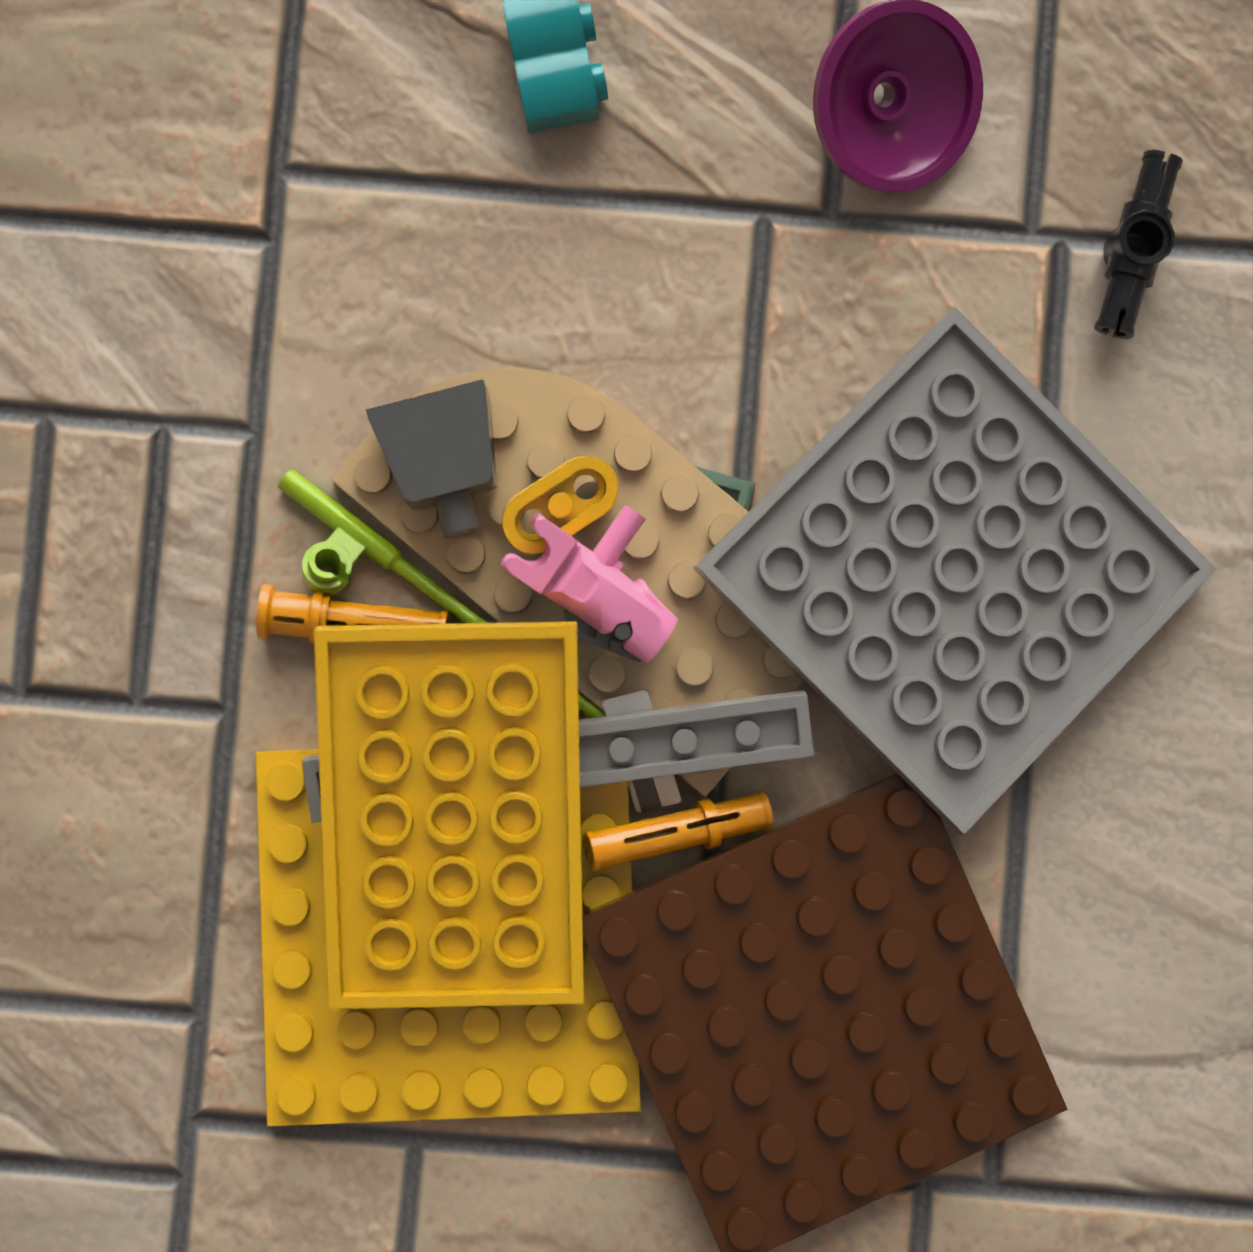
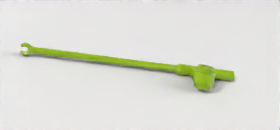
(353, 540)

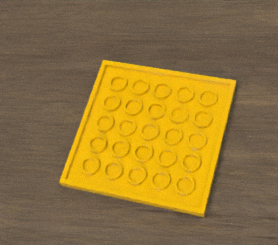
(420, 1059)

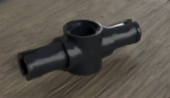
(1150, 218)

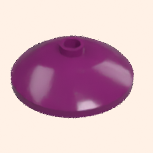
(928, 99)

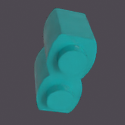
(554, 63)

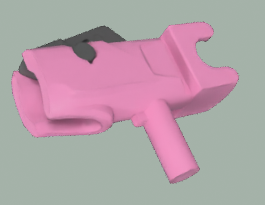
(593, 590)

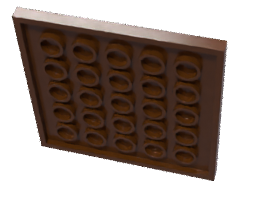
(821, 1015)

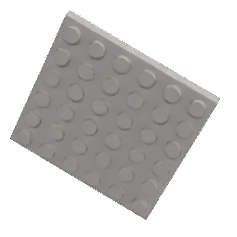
(955, 570)

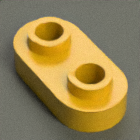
(559, 503)

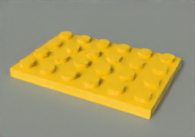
(450, 814)

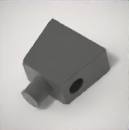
(441, 451)

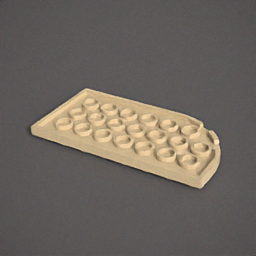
(536, 428)

